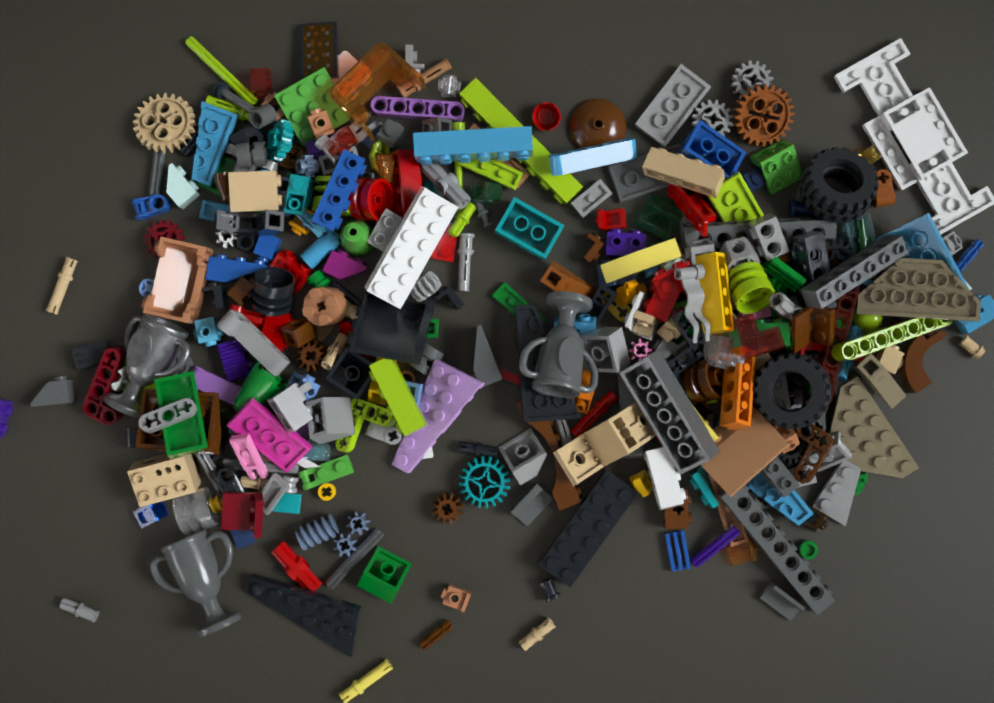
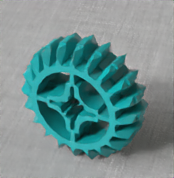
(488, 465)

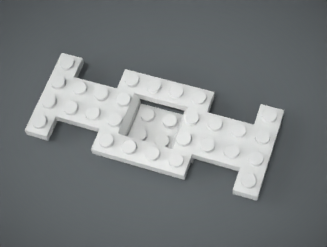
(922, 132)

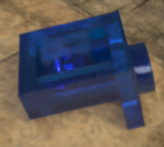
(150, 513)

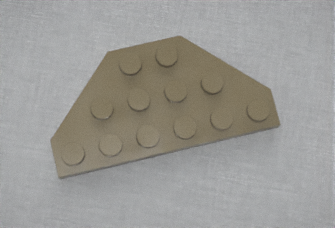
(919, 291)
(868, 433)

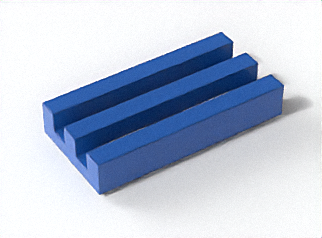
(684, 546)

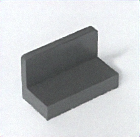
(531, 504)
(780, 601)

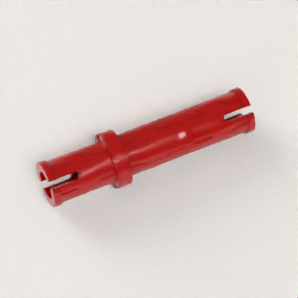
(599, 408)

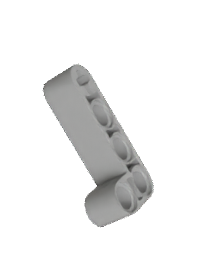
(254, 341)

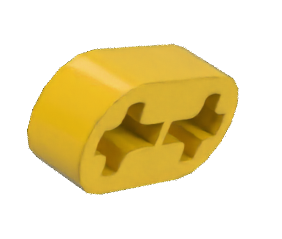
(612, 309)

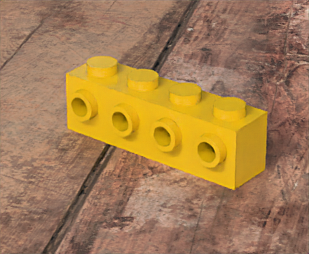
(717, 301)

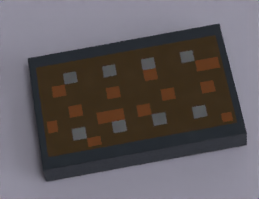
(319, 48)

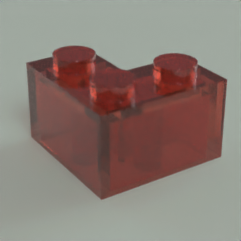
(756, 342)

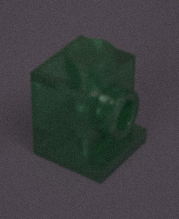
(486, 192)

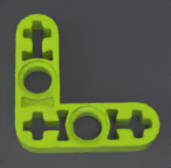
(358, 418)

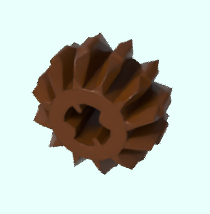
(313, 349)
(453, 505)

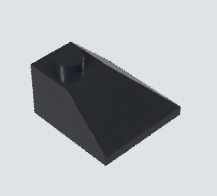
(351, 373)

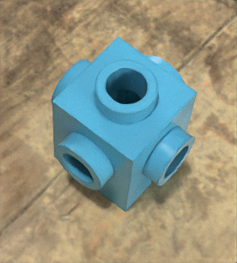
(202, 328)

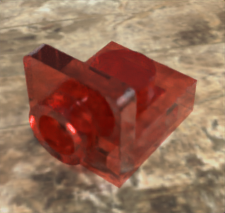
(344, 140)

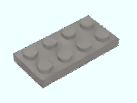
(672, 105)

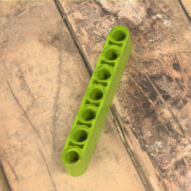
(885, 337)

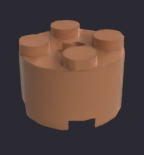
(325, 306)

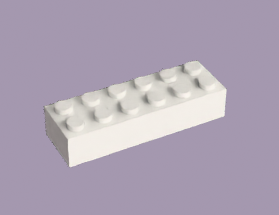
(410, 247)

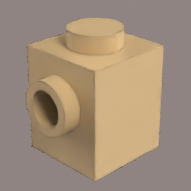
(891, 358)

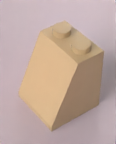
(254, 191)

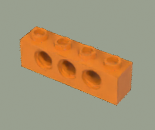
(738, 393)

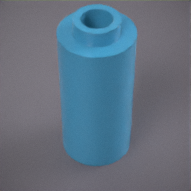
(321, 248)

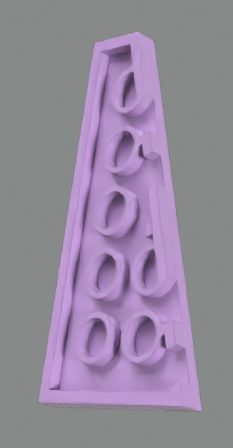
(440, 403)

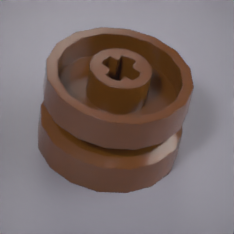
(703, 382)

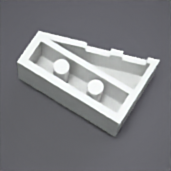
(664, 479)

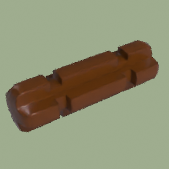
(436, 634)

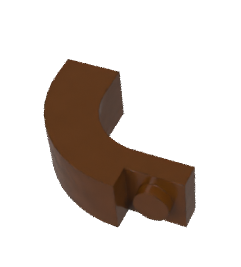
(912, 369)

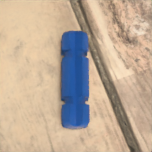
(969, 254)

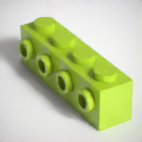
(398, 396)

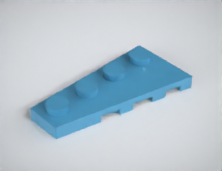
(212, 140)
(790, 506)

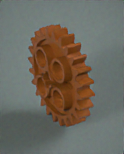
(768, 97)

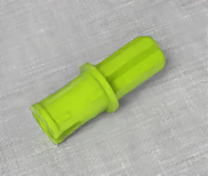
(462, 219)

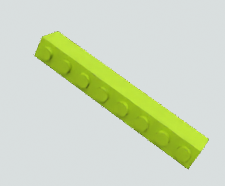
(495, 115)

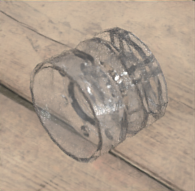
(194, 511)

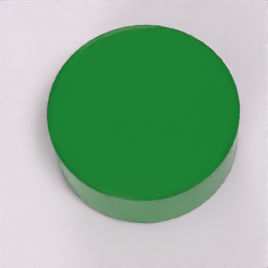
(807, 549)

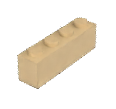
(684, 171)

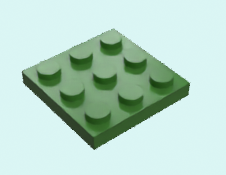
(305, 96)

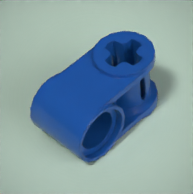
(147, 206)

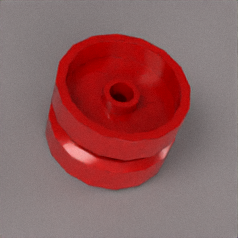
(371, 199)

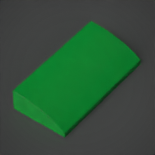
(189, 434)

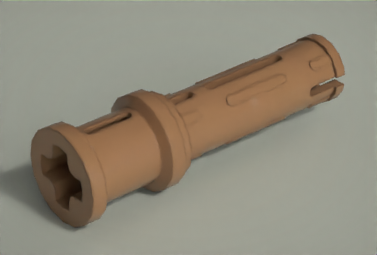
(411, 87)

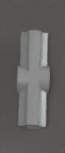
(446, 184)
(783, 306)

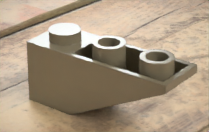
(879, 379)

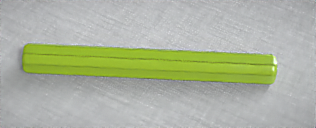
(221, 71)

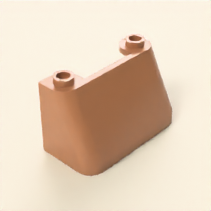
(178, 281)

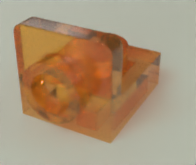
(742, 553)

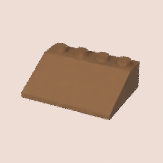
(744, 453)

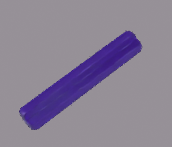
(715, 546)

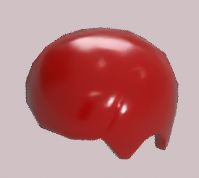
(546, 116)

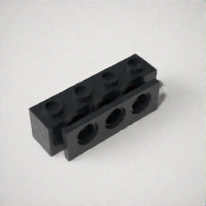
(810, 259)

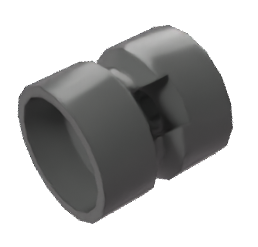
(252, 154)
(428, 358)

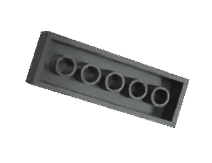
(669, 412)

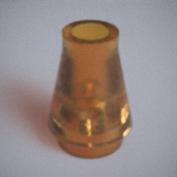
(385, 165)

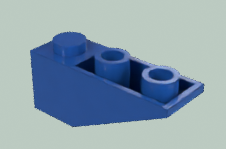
(228, 271)

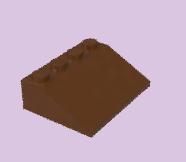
(211, 418)

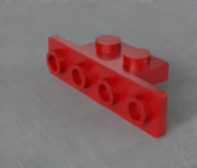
(693, 207)

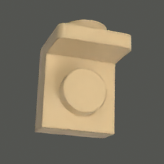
(644, 324)

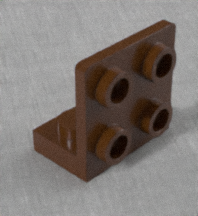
(812, 326)

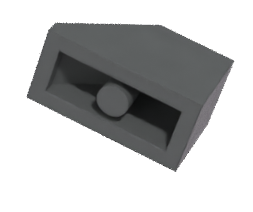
(55, 393)

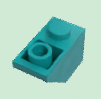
(298, 194)

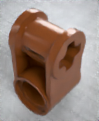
(885, 193)

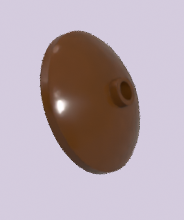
(583, 120)

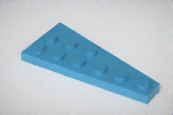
(925, 242)

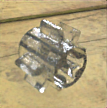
(449, 86)

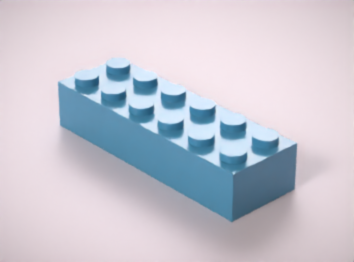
(473, 145)

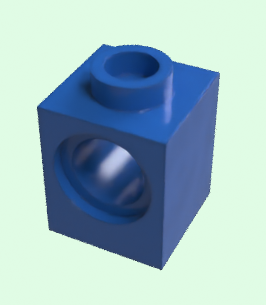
(267, 247)

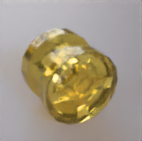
(871, 154)

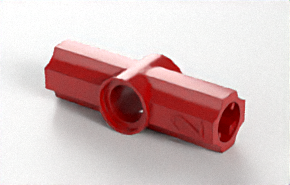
(296, 567)

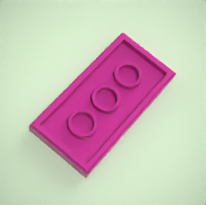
(269, 435)

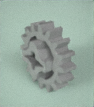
(744, 80)
(714, 113)

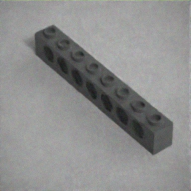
(732, 228)
(822, 596)

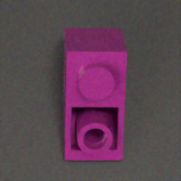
(342, 267)

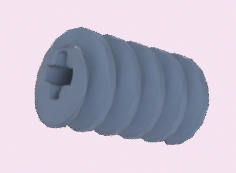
(317, 532)

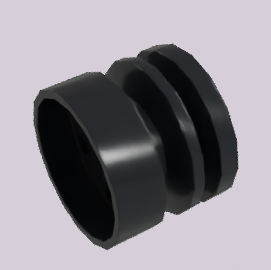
(273, 291)

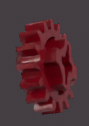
(170, 233)

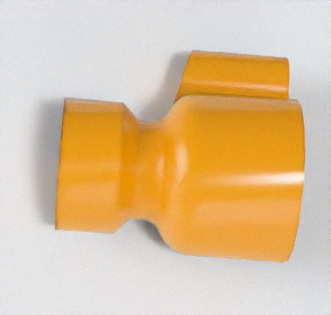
(627, 292)

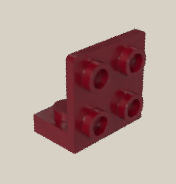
(243, 512)

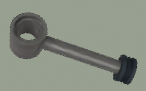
(258, 116)

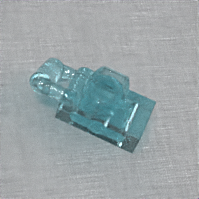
(319, 452)

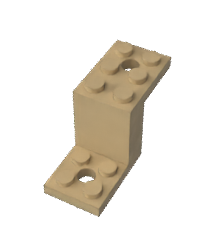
(604, 444)

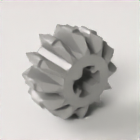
(425, 286)

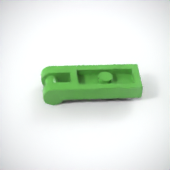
(326, 472)

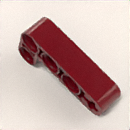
(105, 381)

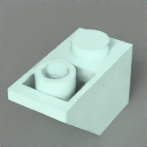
(179, 188)

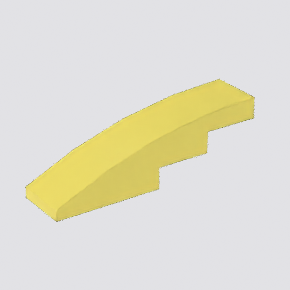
(640, 260)

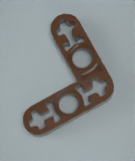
(815, 446)

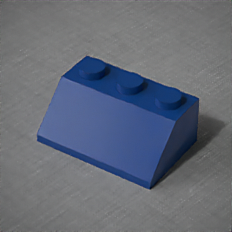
(712, 148)

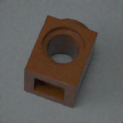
(298, 332)

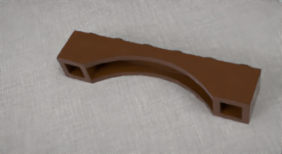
(563, 490)

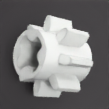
(229, 241)

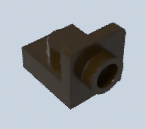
(817, 521)

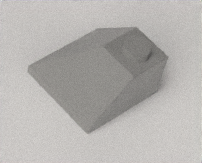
(524, 456)

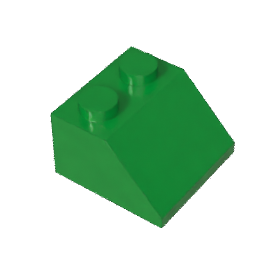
(384, 574)

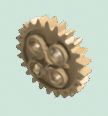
(175, 133)

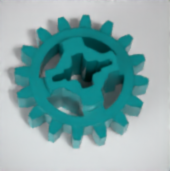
(280, 140)

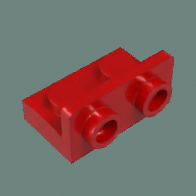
(446, 247)
(300, 270)
(665, 281)

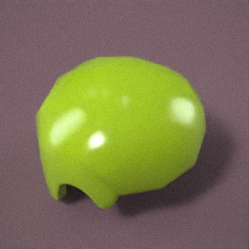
(867, 323)

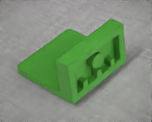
(778, 165)

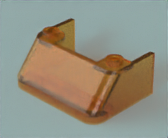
(367, 78)

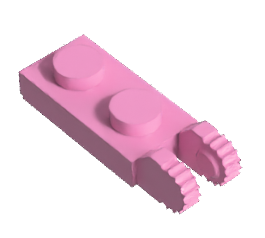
(248, 456)

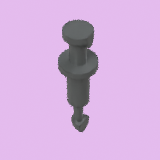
(482, 213)

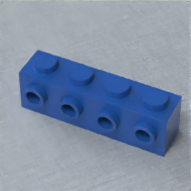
(338, 191)

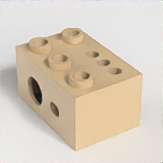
(163, 478)

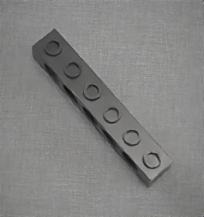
(854, 271)

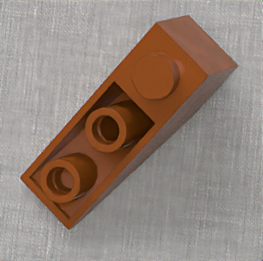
(561, 279)

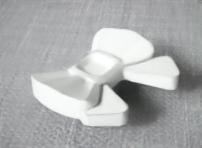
(117, 386)

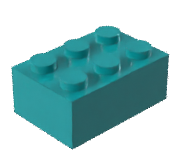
(529, 229)

